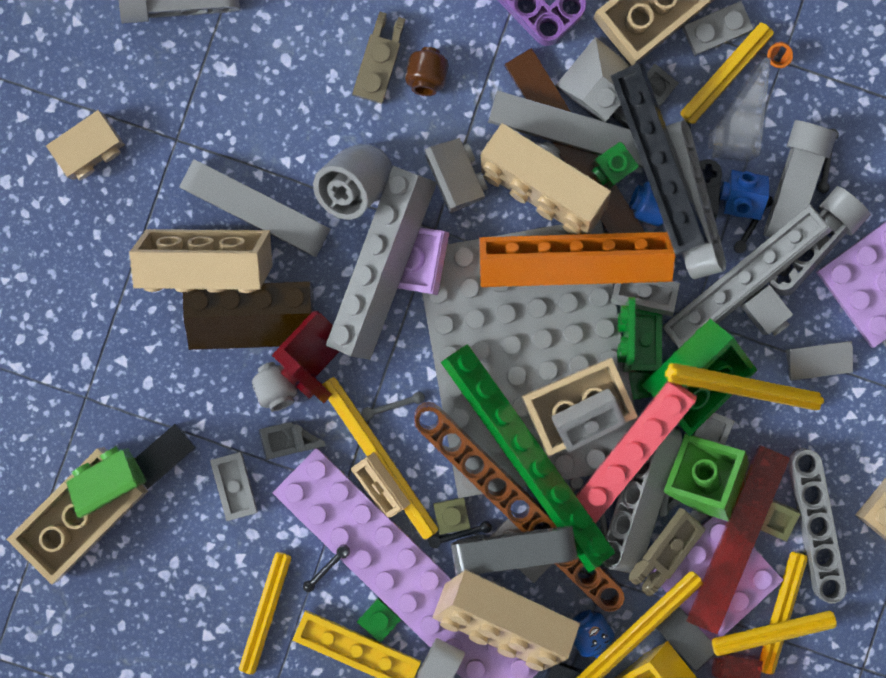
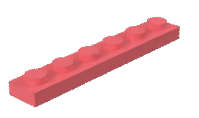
(635, 448)

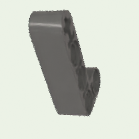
(514, 551)

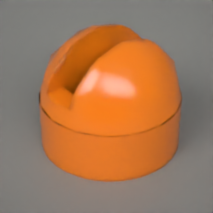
(786, 57)

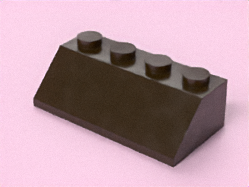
(246, 319)

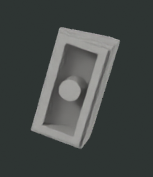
(820, 360)
(588, 420)

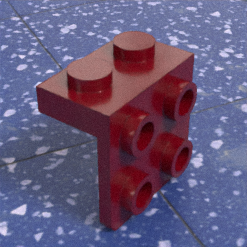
(306, 355)

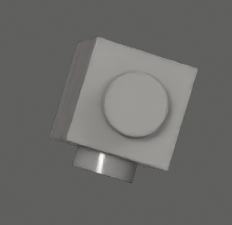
(767, 311)

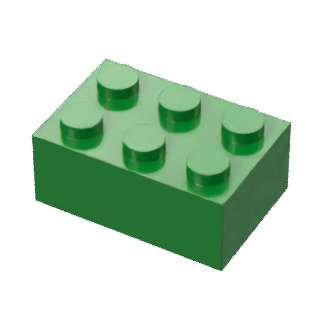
(710, 350)

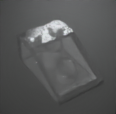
(741, 126)

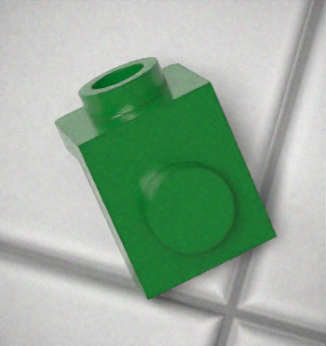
(613, 165)

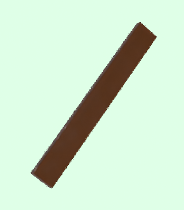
(537, 86)

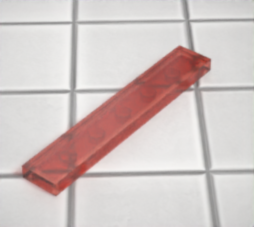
(738, 539)

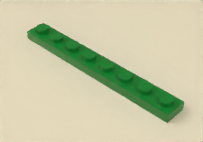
(527, 455)

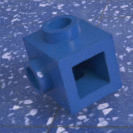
(745, 194)

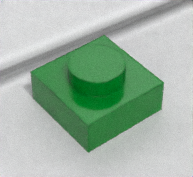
(379, 620)

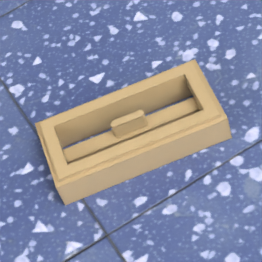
(380, 485)

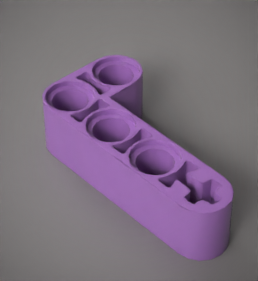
(545, 13)

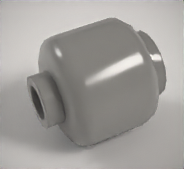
(273, 388)

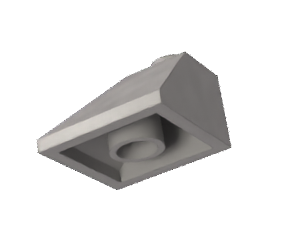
(590, 81)

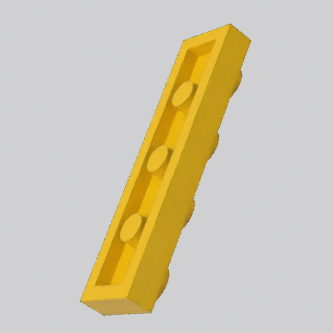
(354, 648)

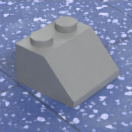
(455, 175)

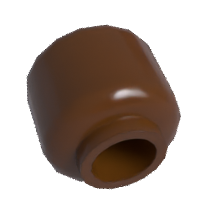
(427, 71)

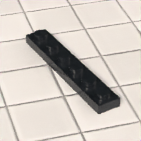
(659, 159)

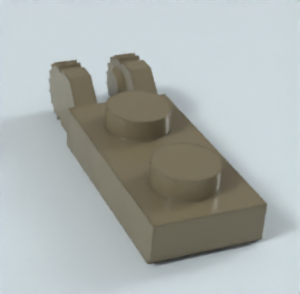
(378, 61)
(667, 552)

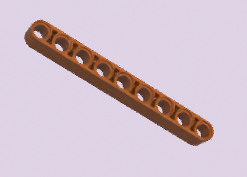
(512, 492)

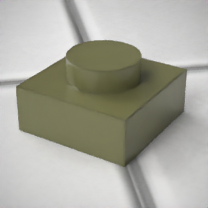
(451, 515)
(780, 520)

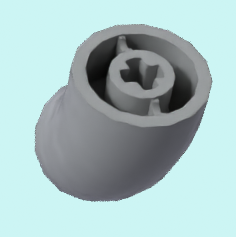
(352, 180)

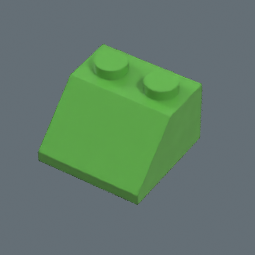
(707, 476)
(105, 481)

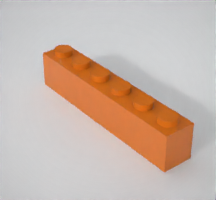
(576, 259)

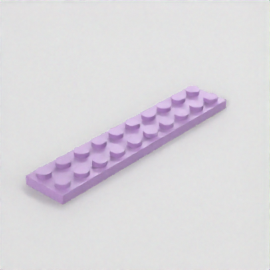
(384, 559)

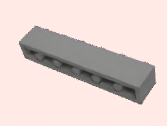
(381, 263)

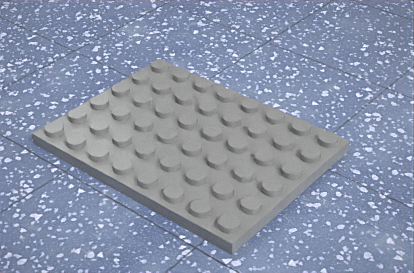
(524, 343)

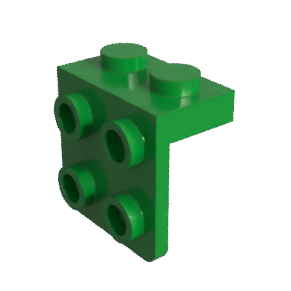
(641, 341)

